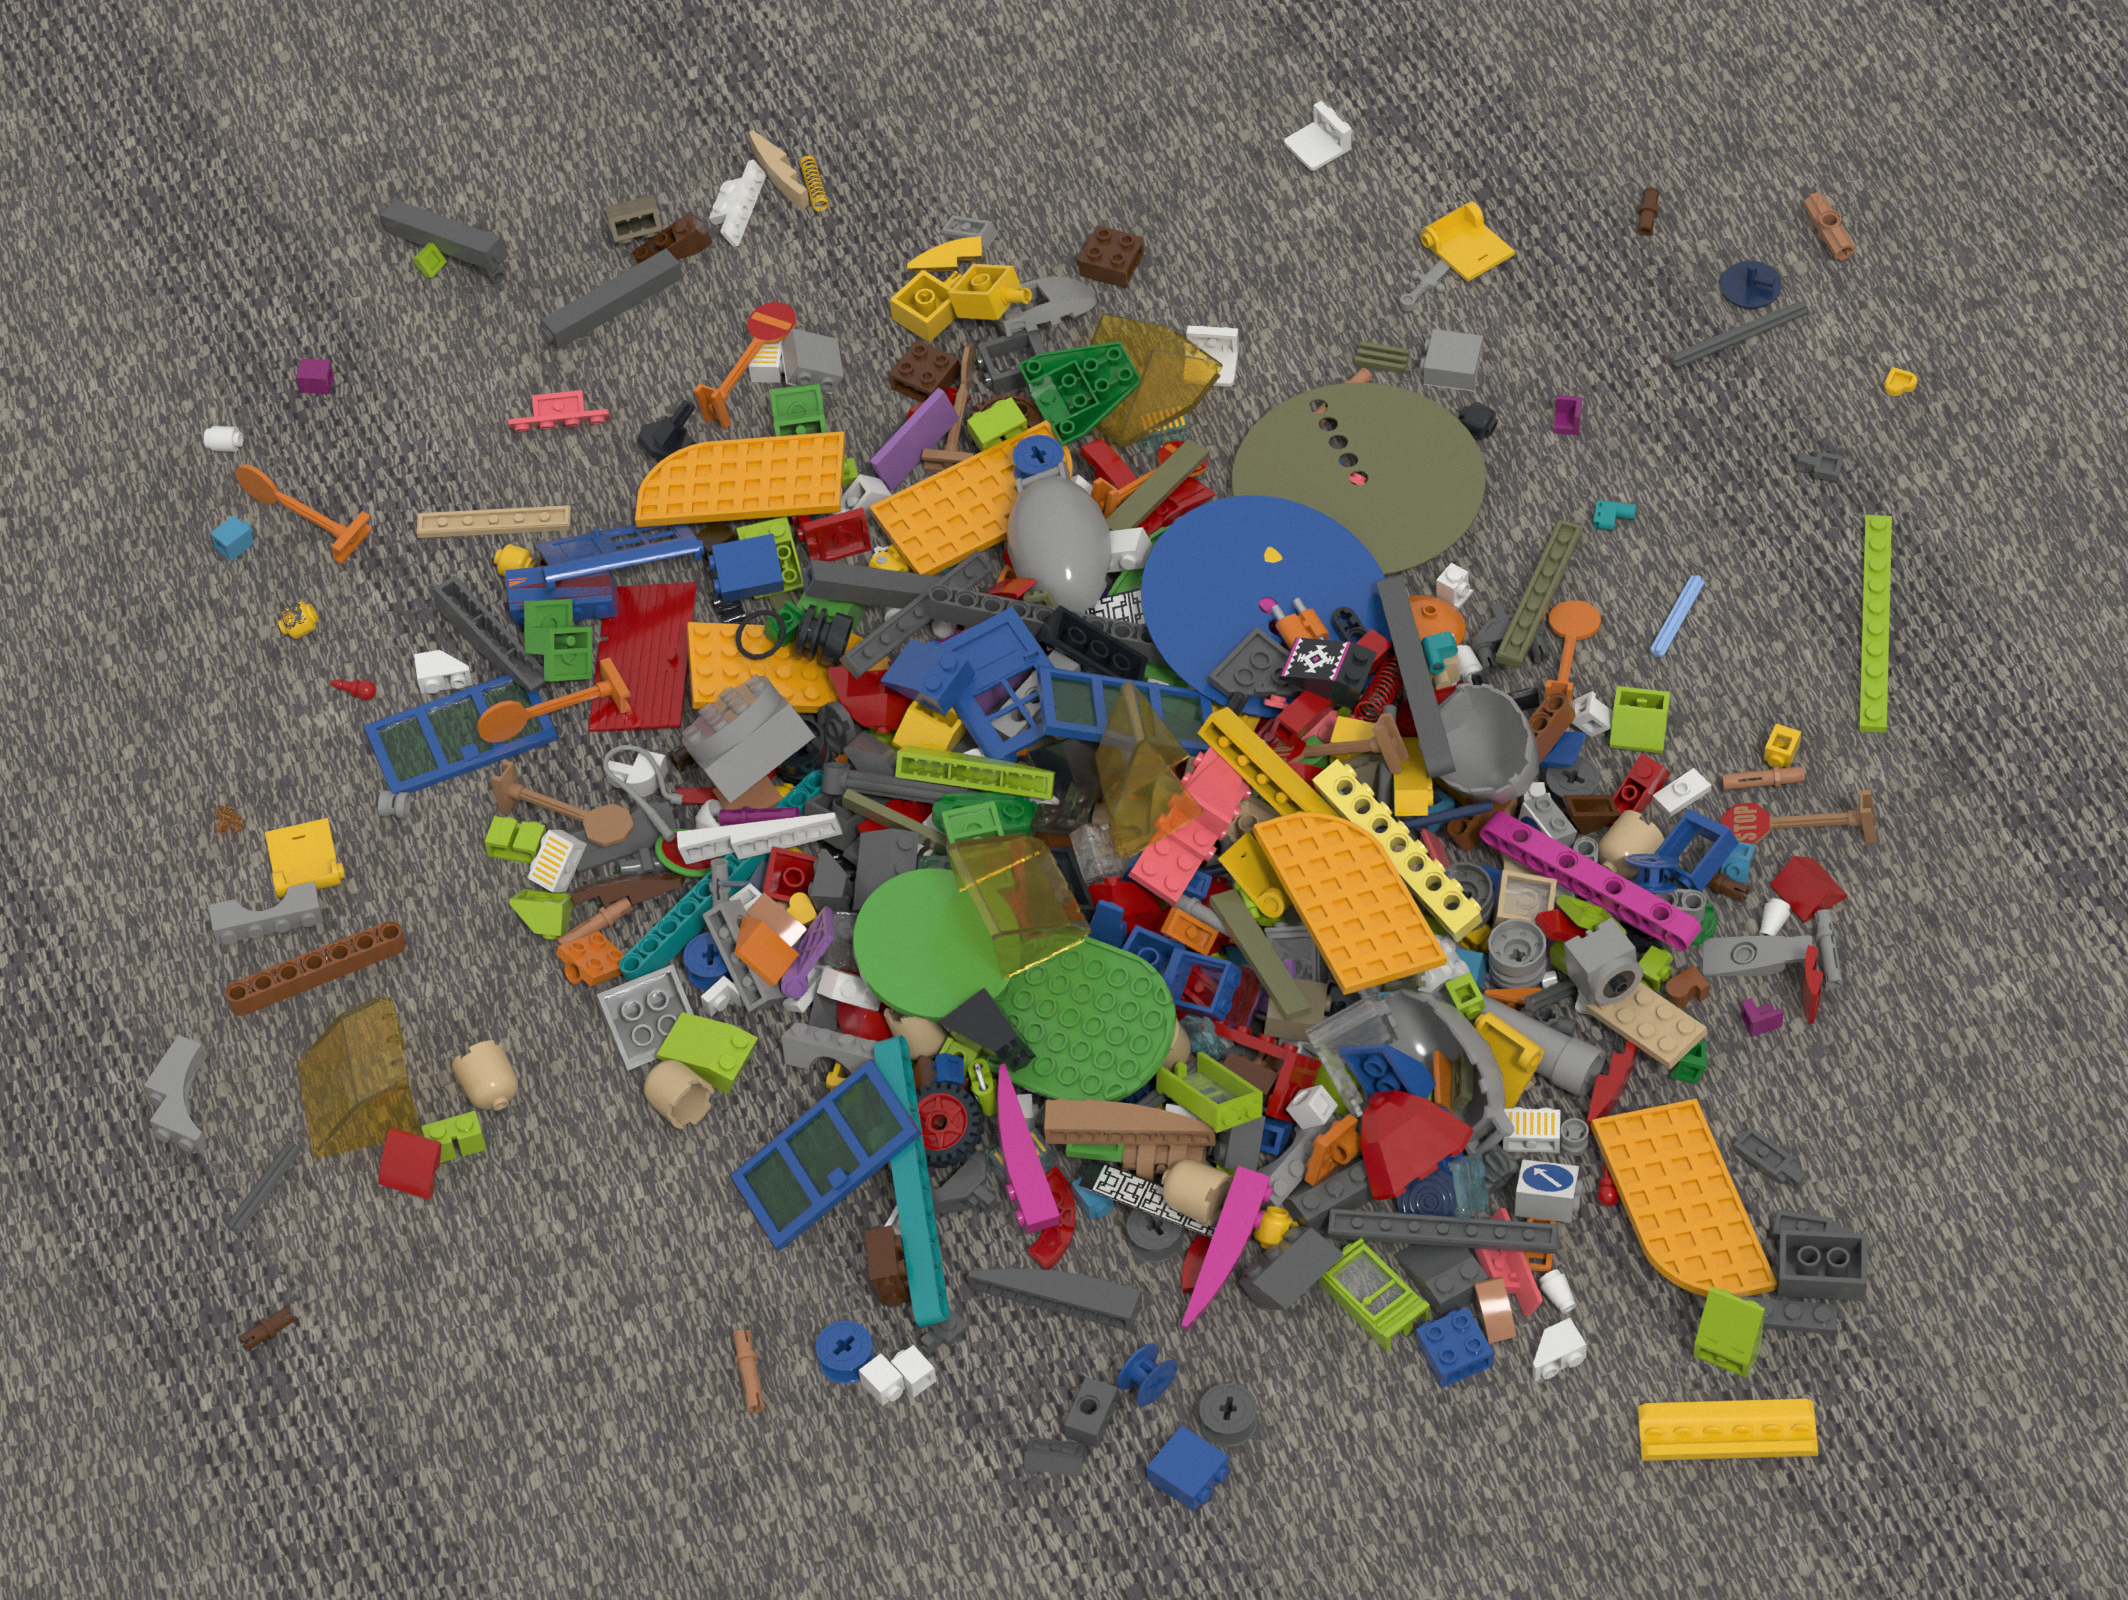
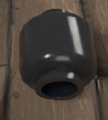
(1479, 420)

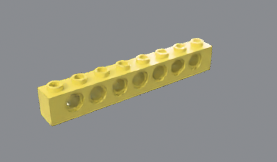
(1455, 922)

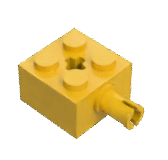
(987, 292)
(925, 305)

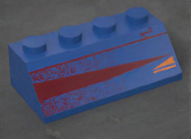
(591, 594)

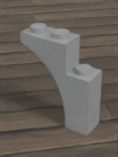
(170, 1090)

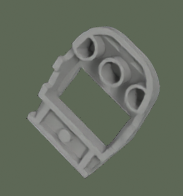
(1064, 298)

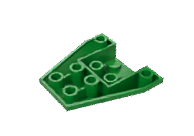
(1079, 386)

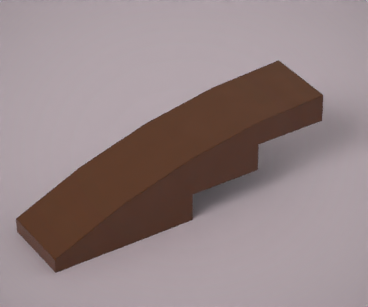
(637, 886)

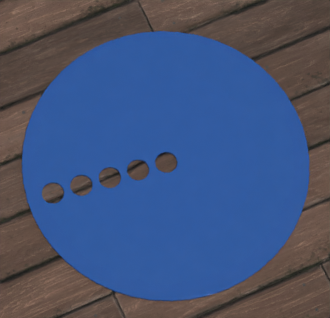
(1212, 572)

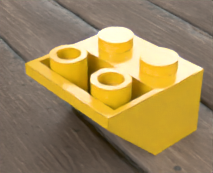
(929, 729)

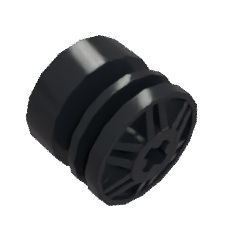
(823, 636)
(807, 758)

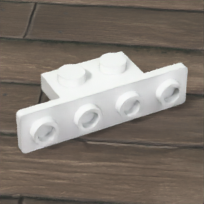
(737, 202)

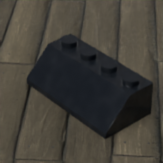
(1091, 646)

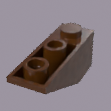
(682, 239)

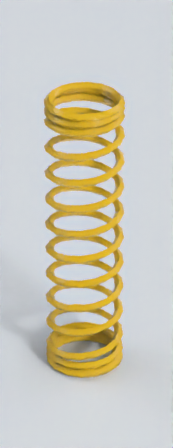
(803, 168)

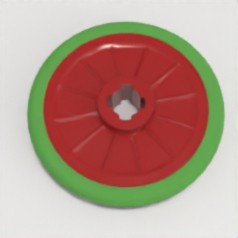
(672, 859)

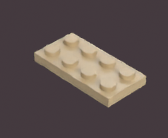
(1651, 1024)

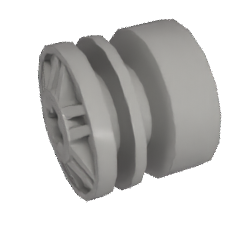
(1517, 954)

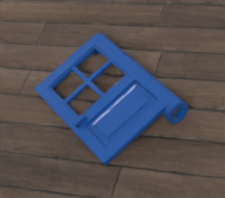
(596, 552)
(997, 653)

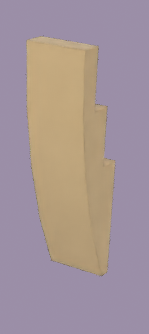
(776, 167)

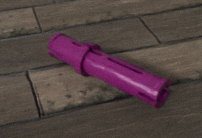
(749, 815)

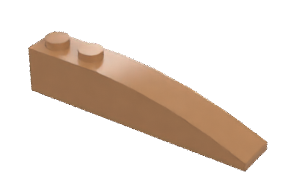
(1121, 1124)

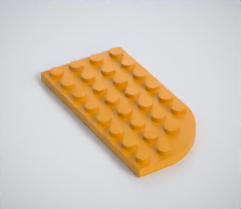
(745, 480)
(957, 508)
(719, 664)
(1349, 899)
(1683, 1200)

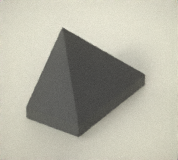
(824, 1013)

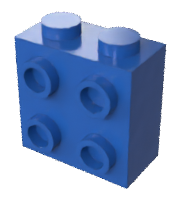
(1454, 1347)
(1188, 1468)

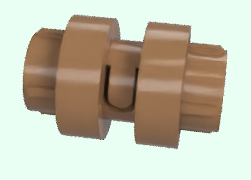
(1156, 1159)

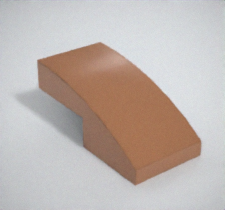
(777, 919)
(1495, 1309)

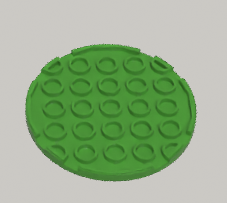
(925, 945)

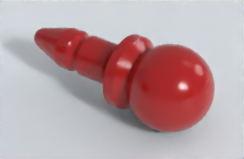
(363, 689)
(1607, 1193)

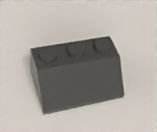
(882, 857)
(1342, 1188)
(1289, 1268)

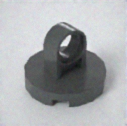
(838, 726)

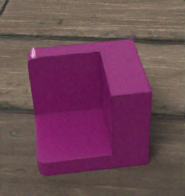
(315, 376)
(1567, 415)
(1760, 1019)

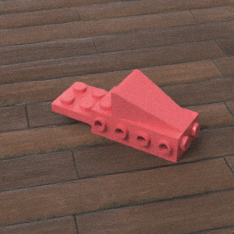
(1173, 860)

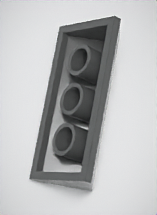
(642, 836)

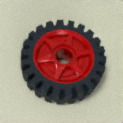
(962, 1128)

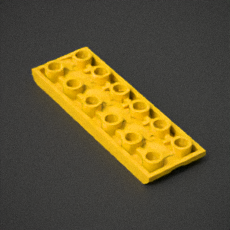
(1727, 1429)

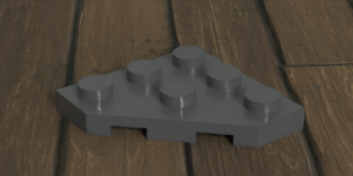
(1254, 669)

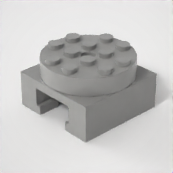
(745, 736)

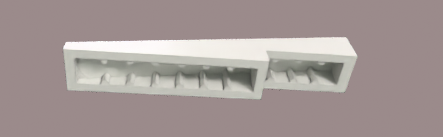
(755, 837)

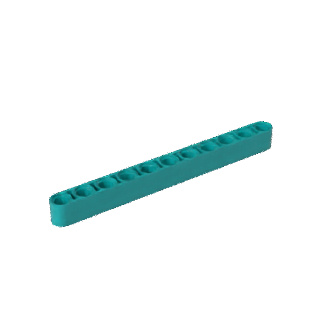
(686, 917)
(914, 1194)

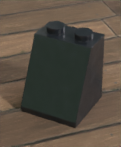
(1072, 762)
(989, 1031)

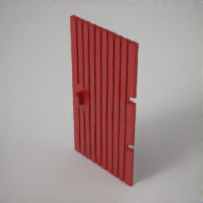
(650, 655)

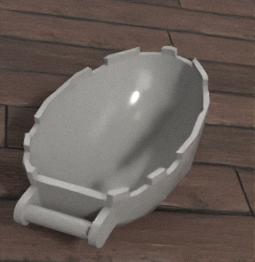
(1059, 539)
(1488, 744)
(1434, 1025)

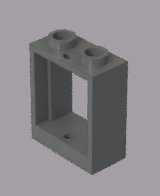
(1001, 346)

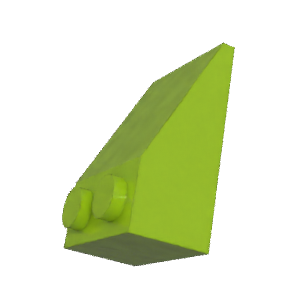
(709, 1048)

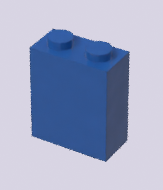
(746, 568)

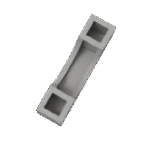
(297, 909)
(807, 1044)
(1291, 1166)

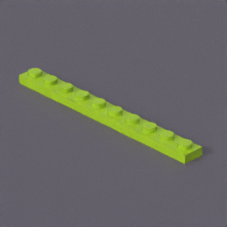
(1875, 624)

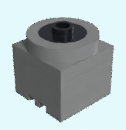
(1603, 964)

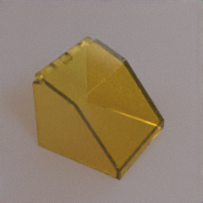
(1171, 371)
(1135, 775)
(1019, 898)
(352, 1084)

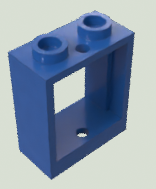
(1679, 838)
(1178, 974)

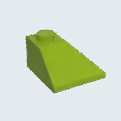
(544, 911)

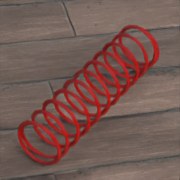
(1379, 674)

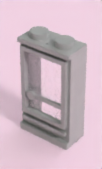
(1297, 945)

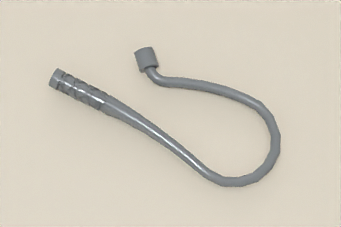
(652, 814)

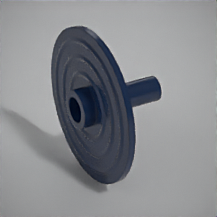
(1751, 284)
(1429, 1196)

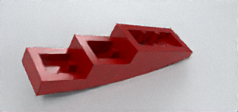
(1107, 464)
(1012, 588)
(1610, 1088)

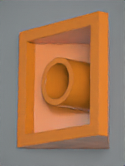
(763, 950)

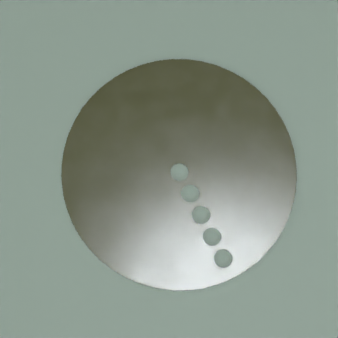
(1417, 460)

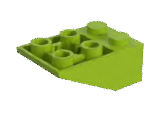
(785, 549)
(1730, 1332)

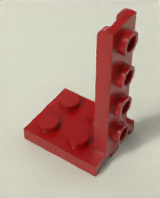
(834, 536)
(1295, 1074)

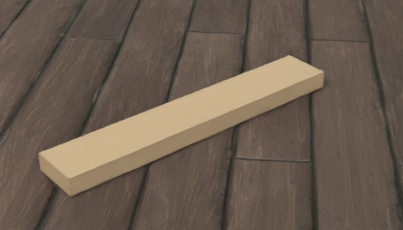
(494, 521)

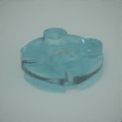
(1203, 1036)

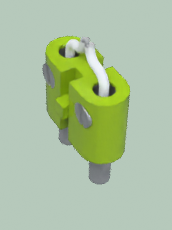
(984, 1088)

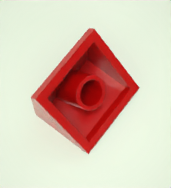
(788, 874)
(1807, 887)

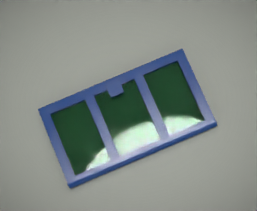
(1081, 705)
(443, 738)
(825, 1154)

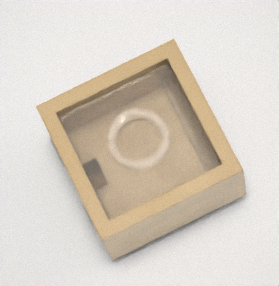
(1523, 897)

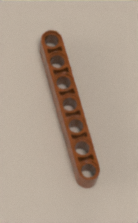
(1548, 726)
(303, 967)

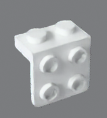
(1321, 140)
(1220, 344)
(1454, 967)

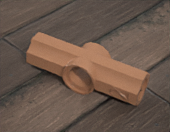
(1829, 226)

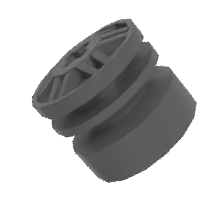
(1475, 885)

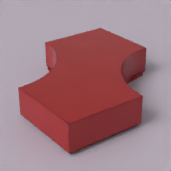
(1559, 926)

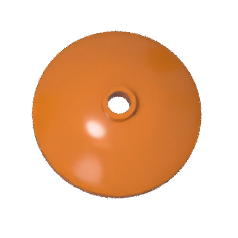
(1435, 616)

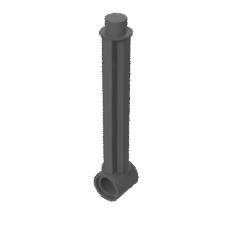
(839, 777)

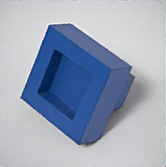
(949, 1069)

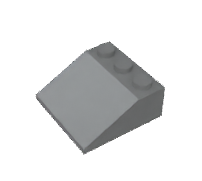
(643, 1014)

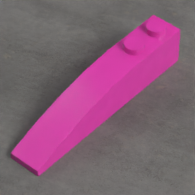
(1021, 1163)
(1232, 1233)

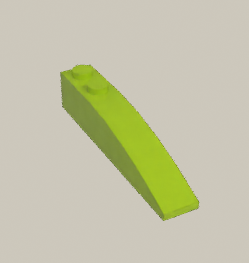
(973, 772)

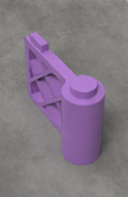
(810, 948)

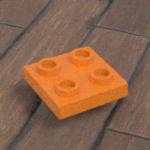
(590, 959)
(1333, 1148)

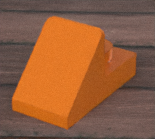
(1189, 931)

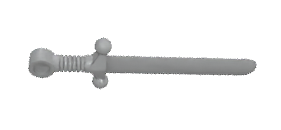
(1426, 282)

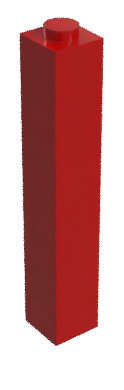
(1310, 708)

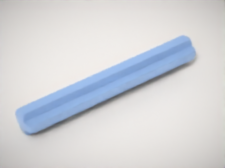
(1677, 616)

